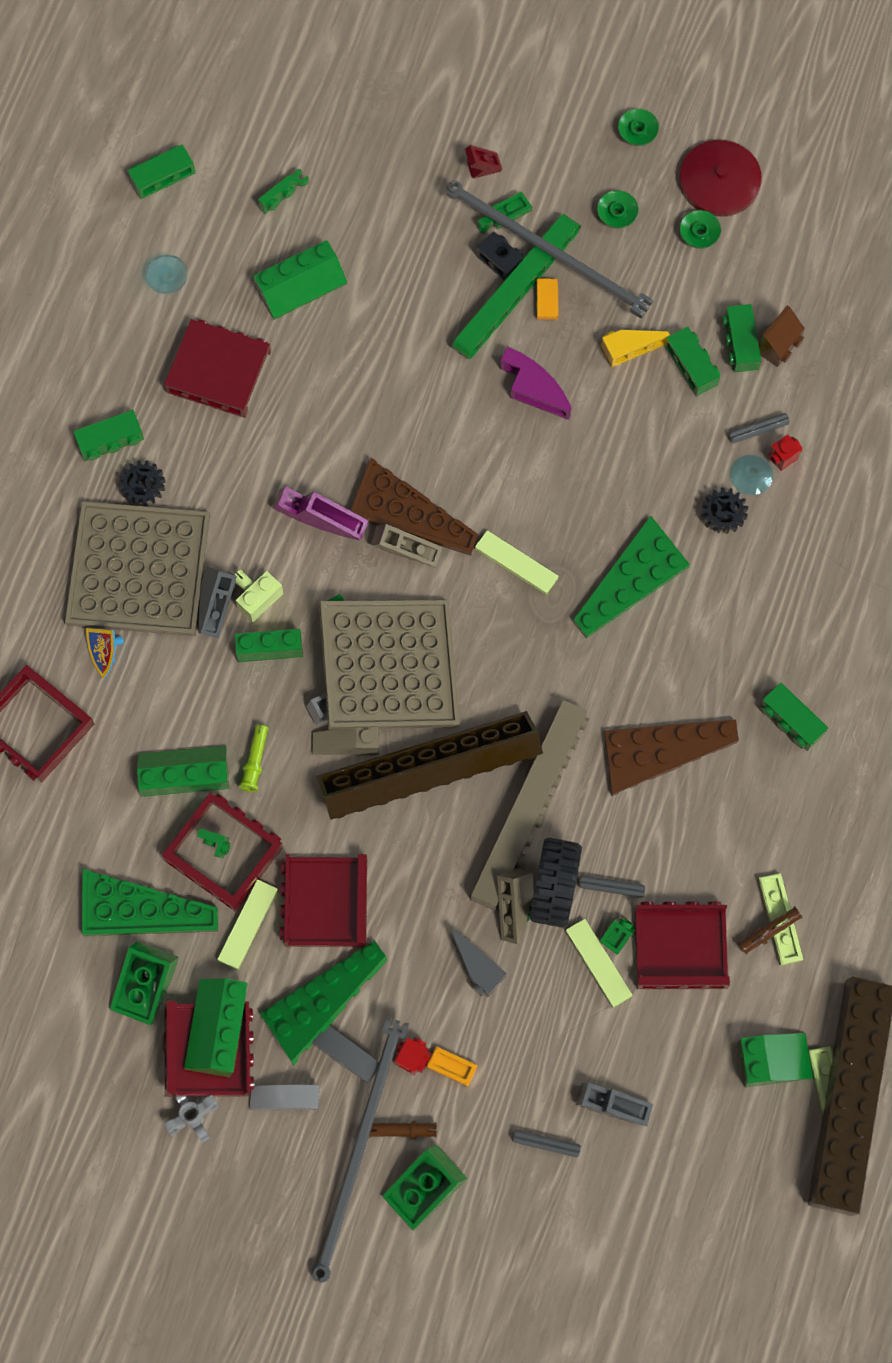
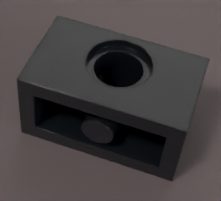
(494, 245)

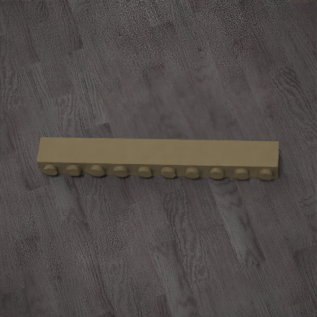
(531, 801)

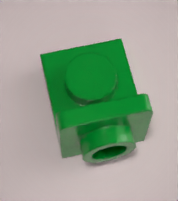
(211, 838)
(618, 934)

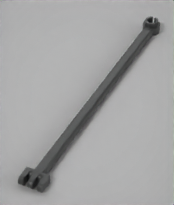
(635, 302)
(359, 1147)

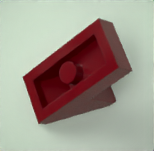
(482, 161)

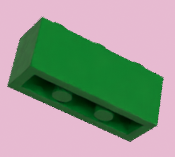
(161, 171)
(742, 338)
(692, 361)
(109, 435)
(269, 645)
(793, 717)

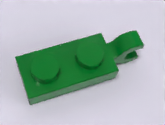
(282, 190)
(513, 207)

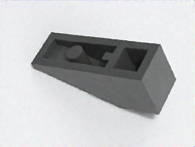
(214, 600)
(480, 969)

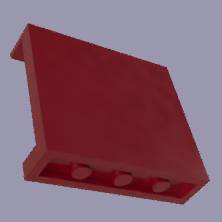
(217, 367)
(324, 901)
(681, 946)
(197, 1084)

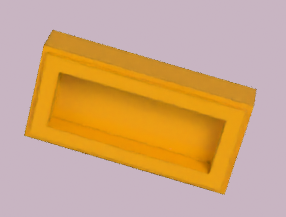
(547, 299)
(452, 1066)

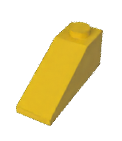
(629, 344)

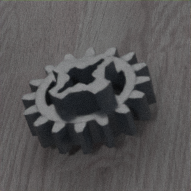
(147, 475)
(719, 503)

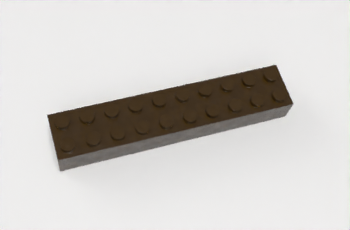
(429, 765)
(852, 1097)

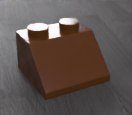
(782, 337)

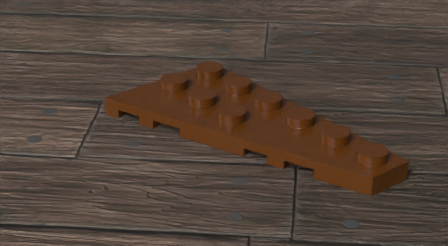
(394, 502)
(652, 751)

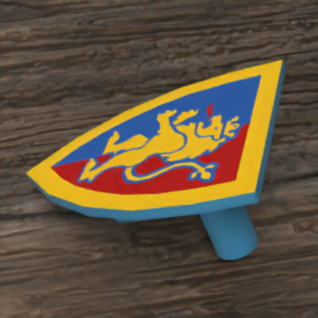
(102, 648)

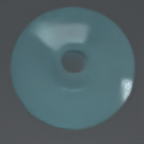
(166, 266)
(750, 483)

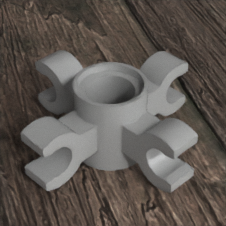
(206, 1106)

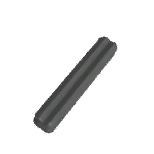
(759, 428)
(612, 886)
(546, 1143)

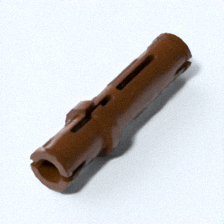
(747, 945)
(403, 1130)

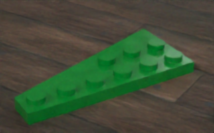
(640, 570)
(131, 909)
(314, 1006)

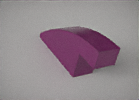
(535, 384)
(320, 513)

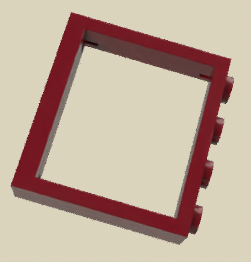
(86, 722)
(202, 881)

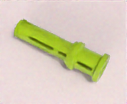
(252, 768)

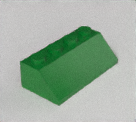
(300, 279)
(183, 771)
(216, 1026)

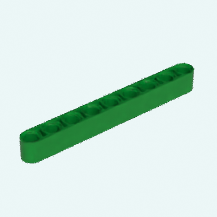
(514, 289)

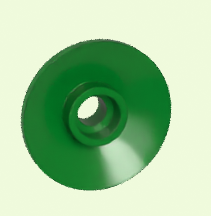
(641, 120)
(621, 202)
(703, 222)

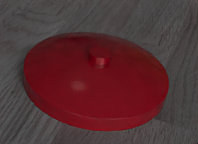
(720, 177)

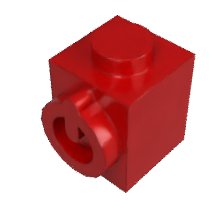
(785, 452)
(412, 1055)

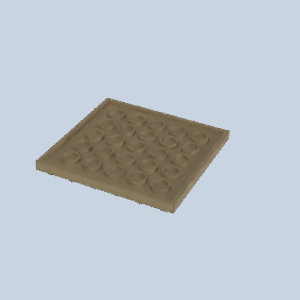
(138, 568)
(388, 664)

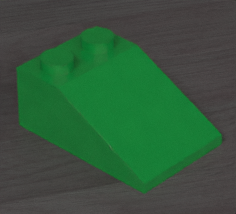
(143, 982)
(774, 1059)
(424, 1186)

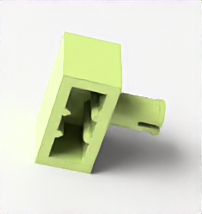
(257, 595)

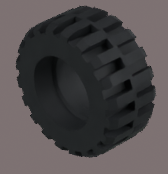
(555, 882)

